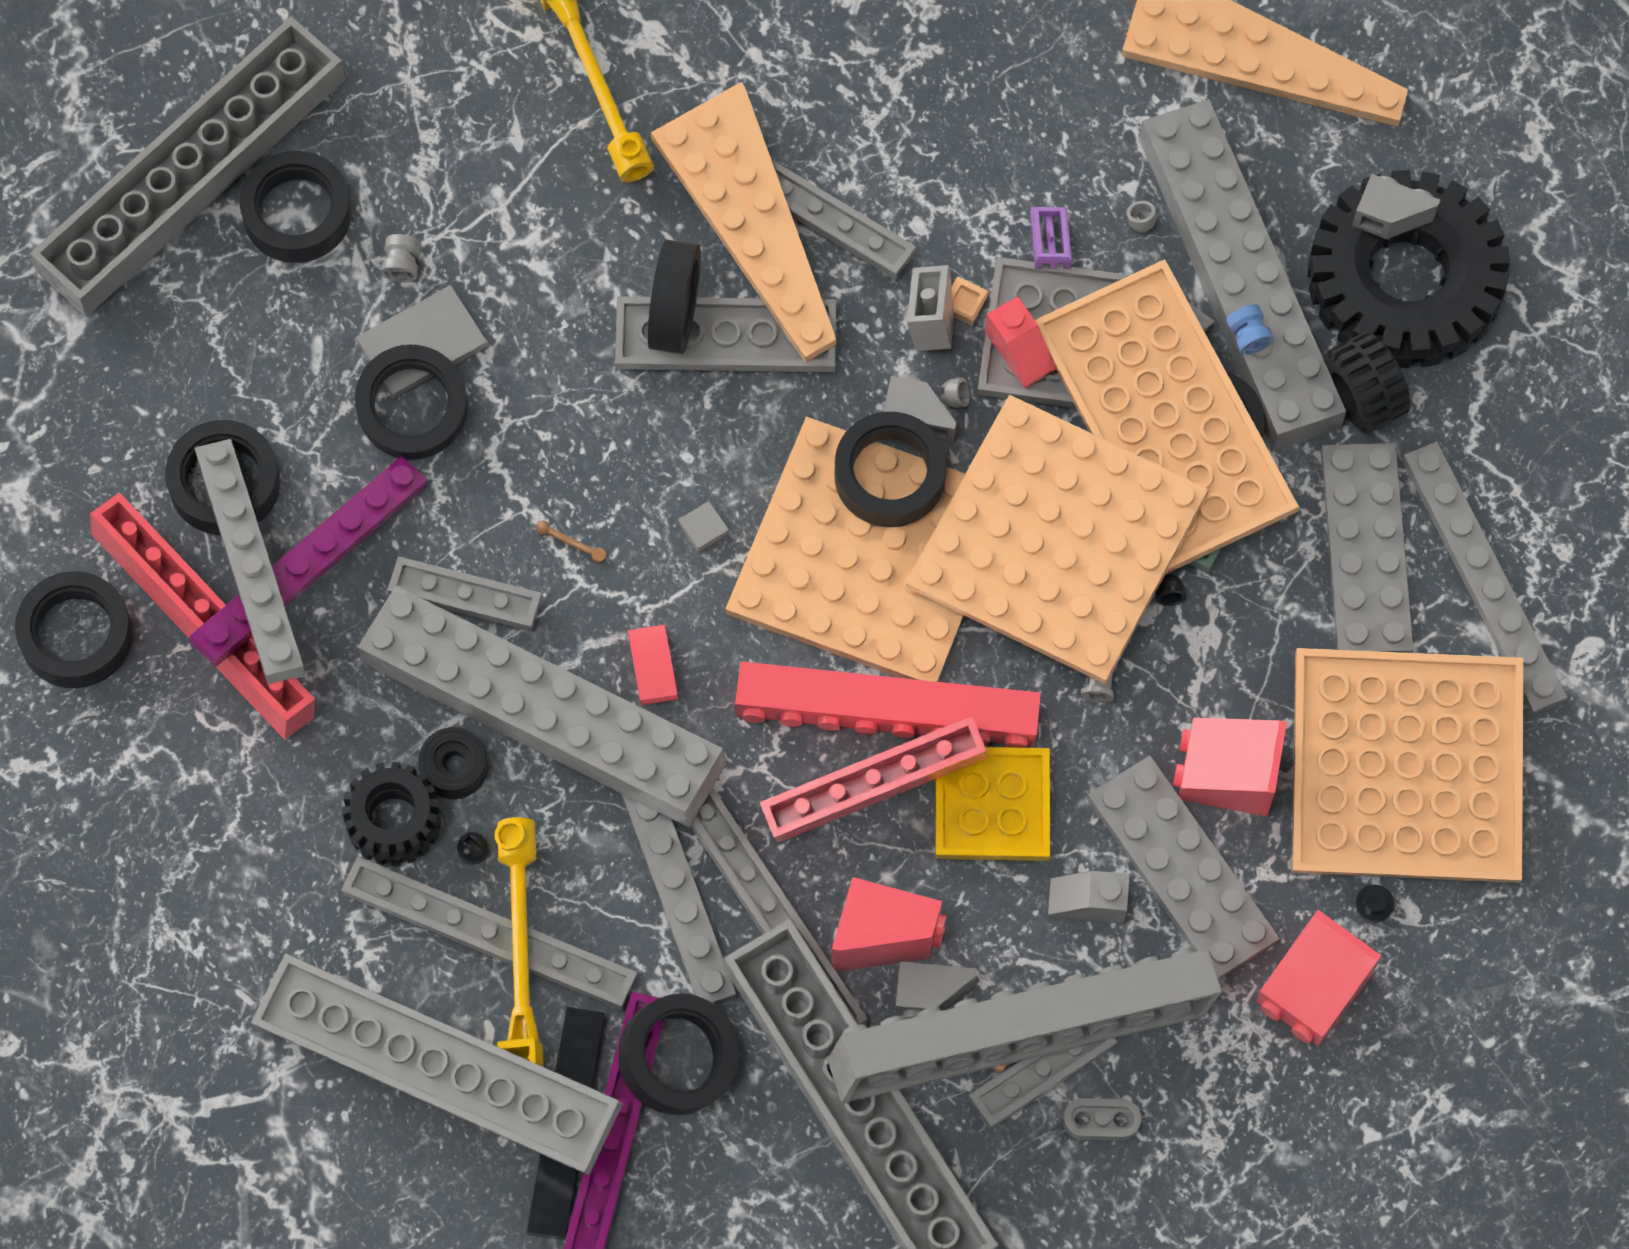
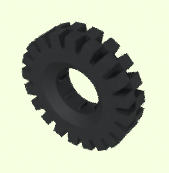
(1420, 329)

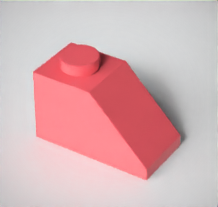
(1019, 342)

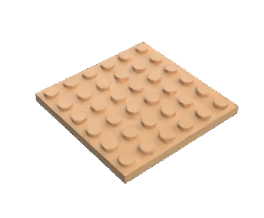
(1057, 539)
(840, 579)
(1408, 765)

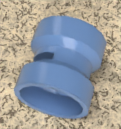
(1249, 329)

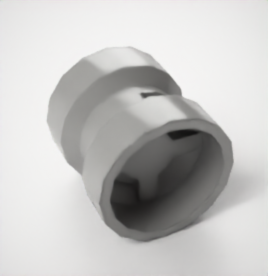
(401, 257)

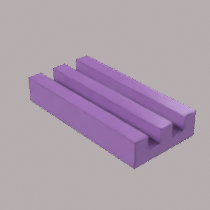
(1051, 257)

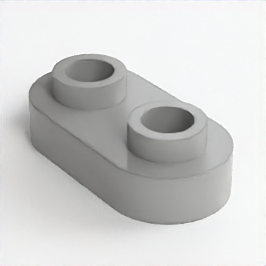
(1101, 1119)

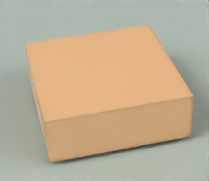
(968, 300)

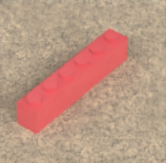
(874, 779)

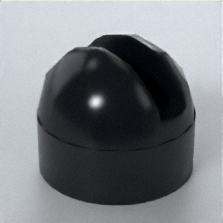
(1170, 591)
(467, 854)

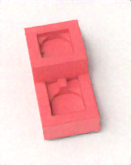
(652, 665)

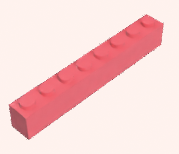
(191, 604)
(883, 703)

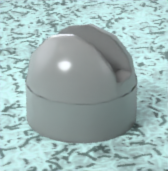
(1146, 212)
(956, 393)

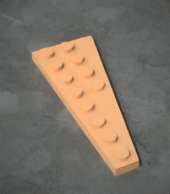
(1252, 52)
(734, 184)

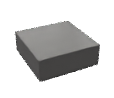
(703, 527)

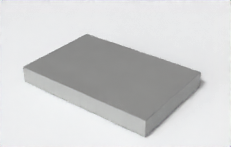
(434, 322)

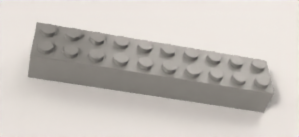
(188, 166)
(1241, 269)
(542, 706)
(1023, 1024)
(873, 1134)

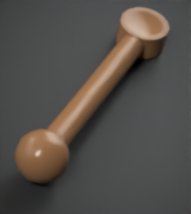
(598, 554)

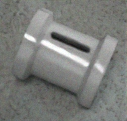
(1097, 691)

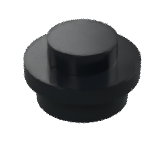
(1374, 903)

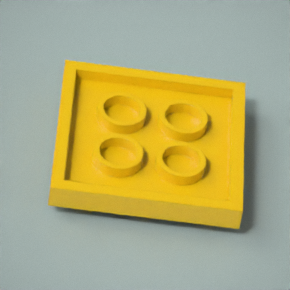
(996, 808)

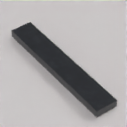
(554, 1180)

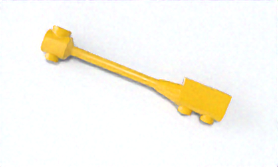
(626, 148)
(517, 850)

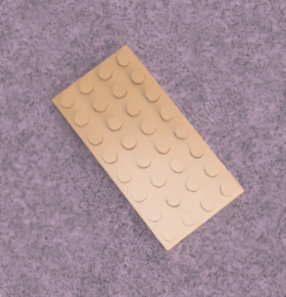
(1160, 391)

